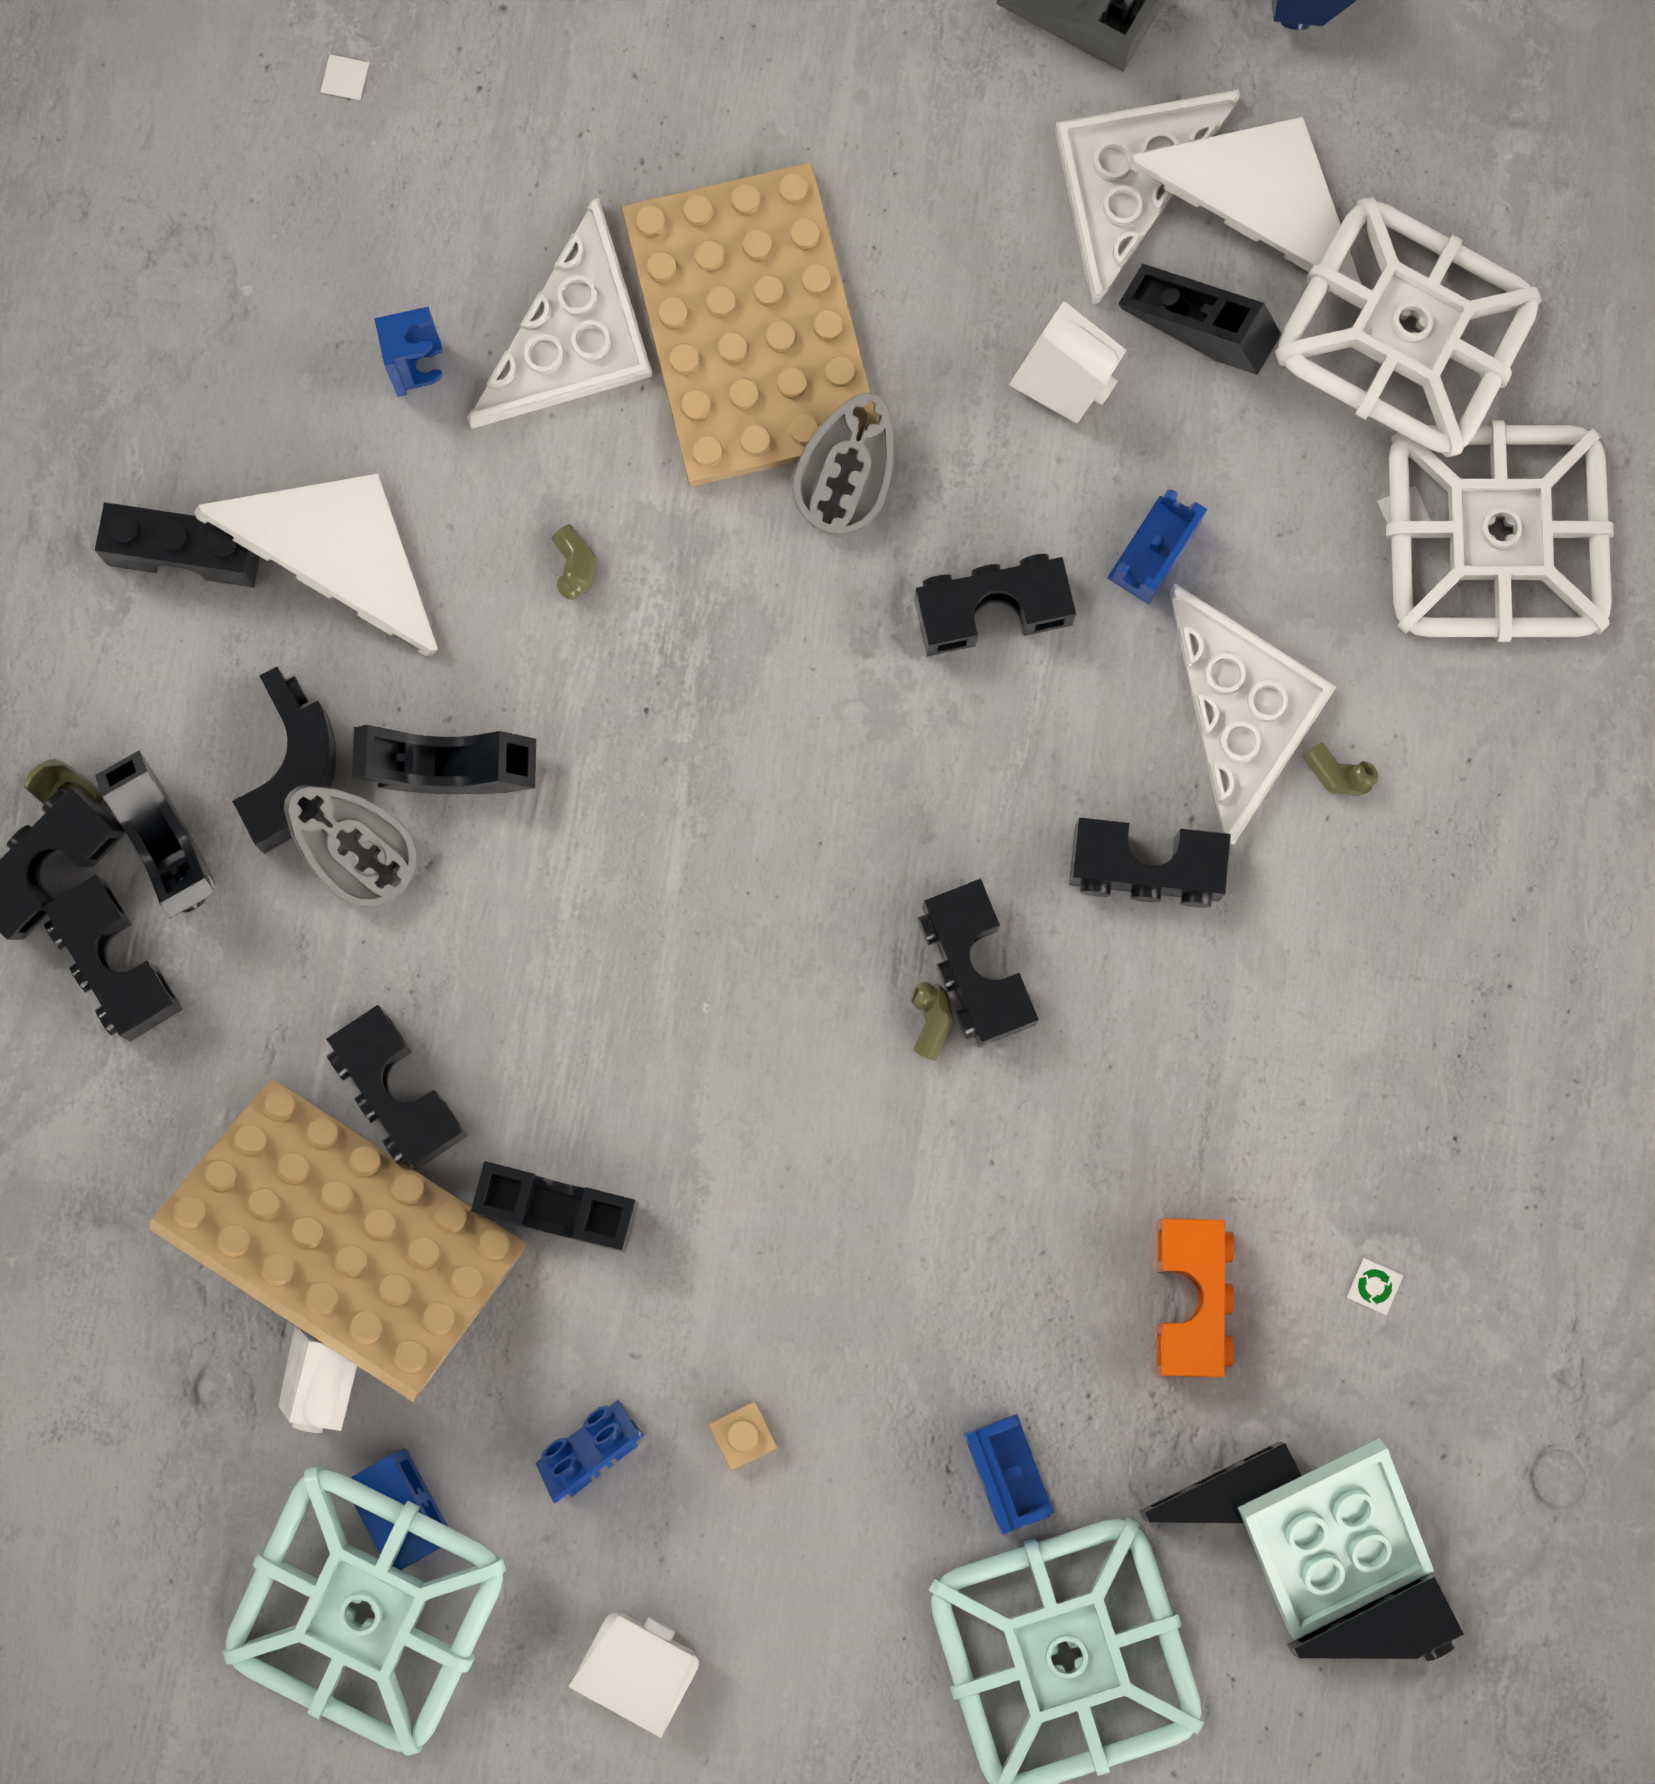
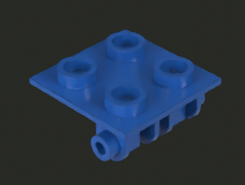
(571, 1462)

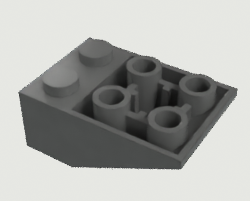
(1099, 27)

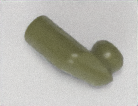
(579, 566)
(1340, 778)
(938, 1018)

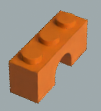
(1198, 1252)

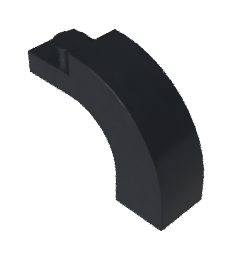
(307, 761)
(444, 765)
(157, 834)

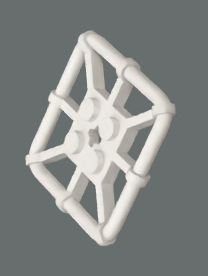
(1379, 335)
(1522, 555)

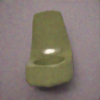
(54, 775)

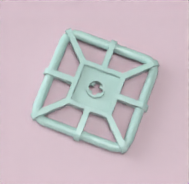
(393, 1596)
(1082, 1624)

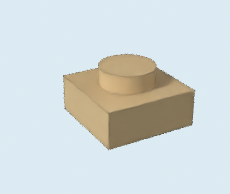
(743, 1436)

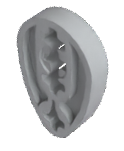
(818, 463)
(374, 827)

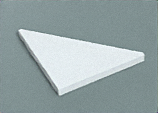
(1260, 183)
(1107, 199)
(574, 336)
(336, 542)
(1247, 704)

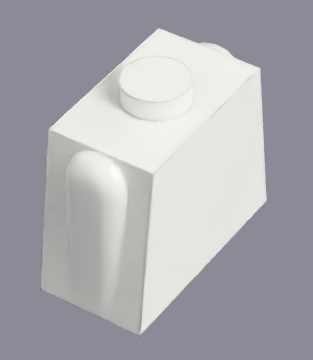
(1070, 365)
(315, 1385)
(636, 1671)

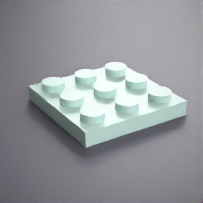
(1336, 1538)

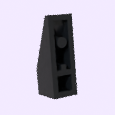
(1203, 317)
(1220, 1494)
(1396, 1626)

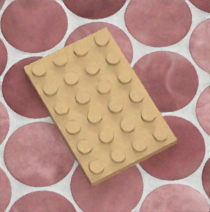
(746, 319)
(339, 1238)

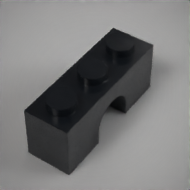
(154, 538)
(1034, 590)
(71, 824)
(1105, 863)
(85, 924)
(989, 1006)
(367, 1053)
(554, 1207)

